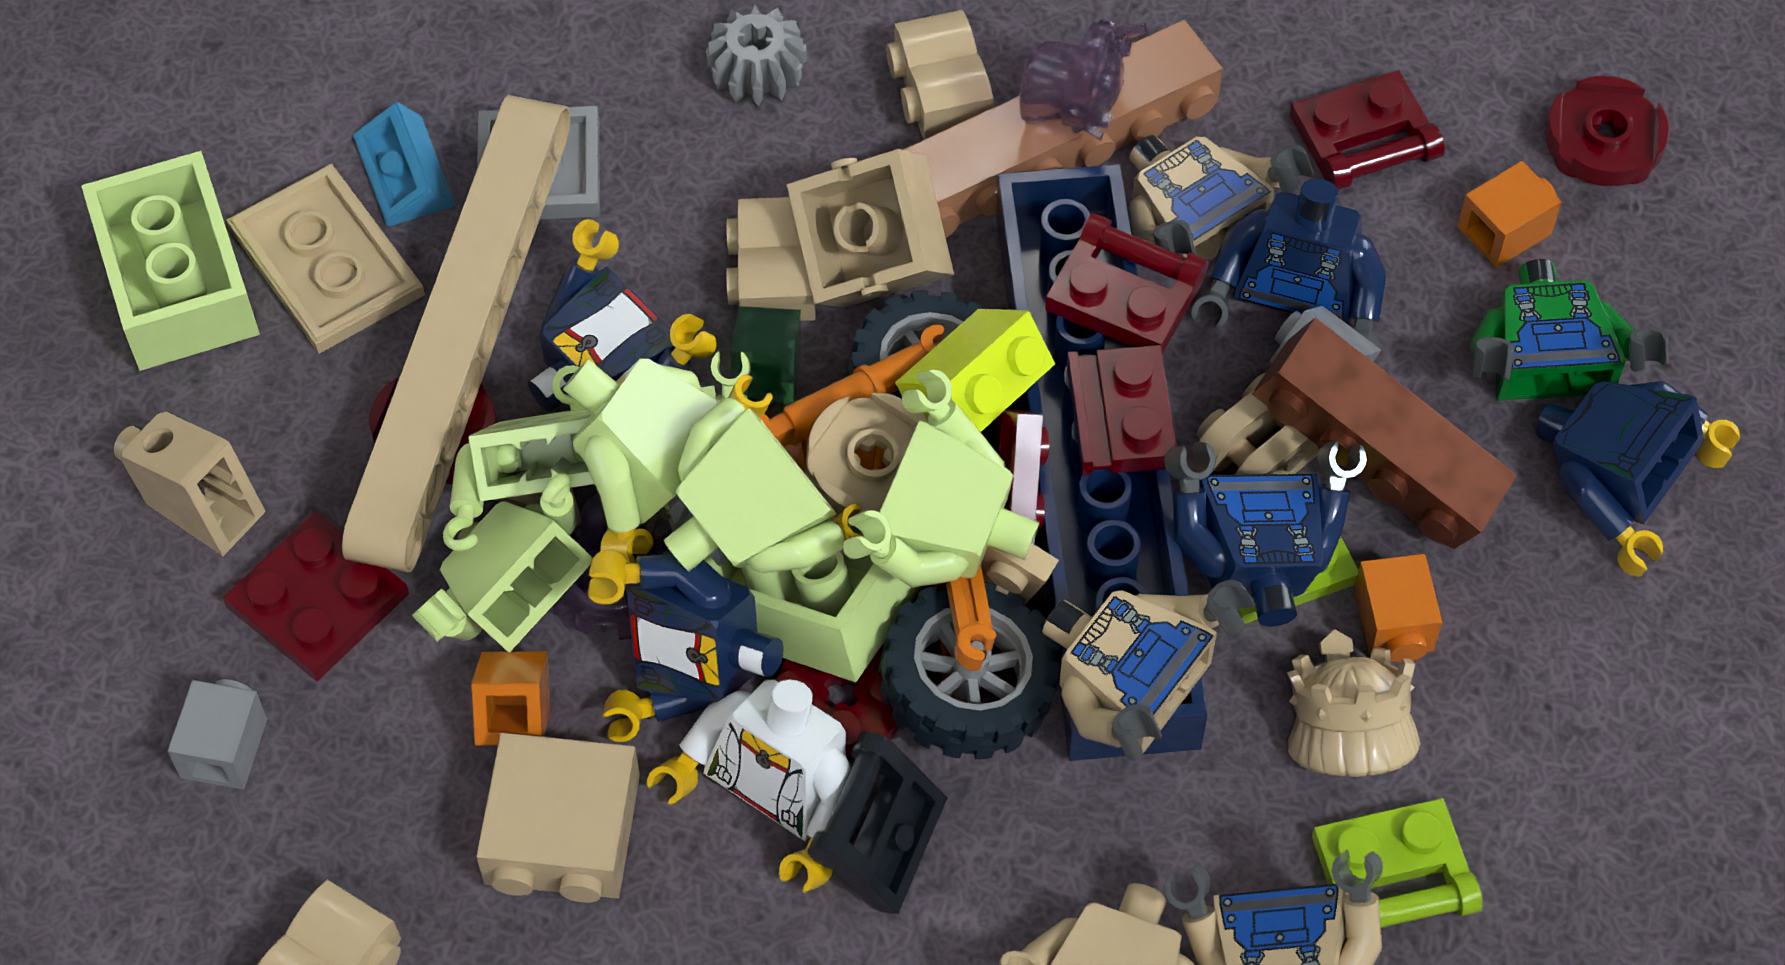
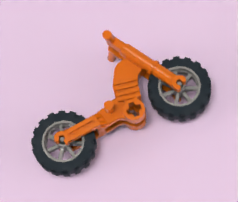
(958, 615)

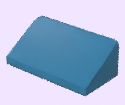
(402, 165)

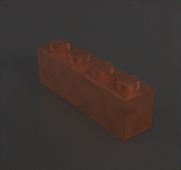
(1410, 449)

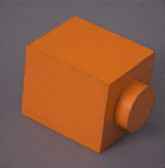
(1509, 213)
(1398, 606)
(510, 695)

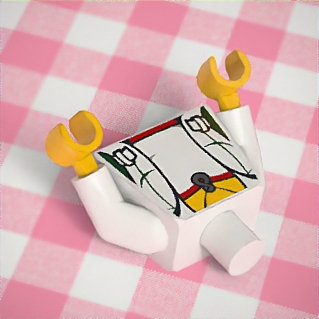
(772, 755)

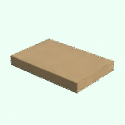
(325, 258)

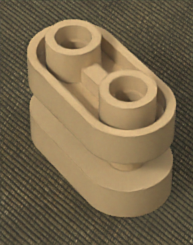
(1245, 424)

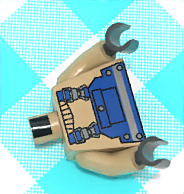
(1202, 190)
(1139, 659)
(1288, 924)

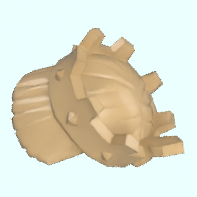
(1352, 711)

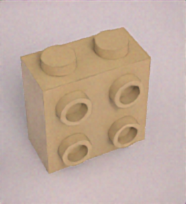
(558, 817)

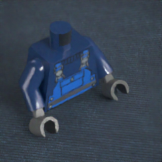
(1299, 259)
(1261, 527)

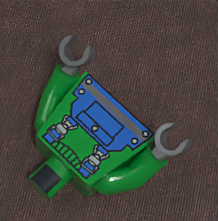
(1558, 338)

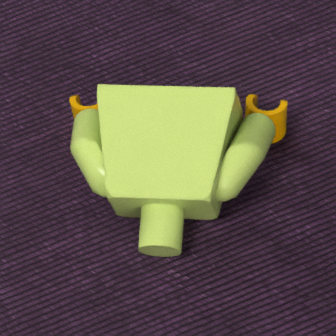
(635, 442)
(751, 495)

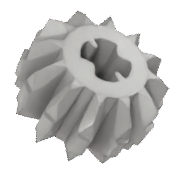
(756, 55)

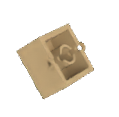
(870, 228)

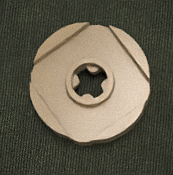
(855, 425)

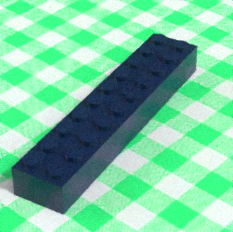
(1104, 525)

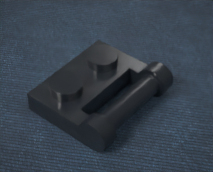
(894, 831)

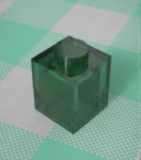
(774, 351)

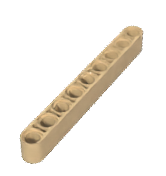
(456, 336)

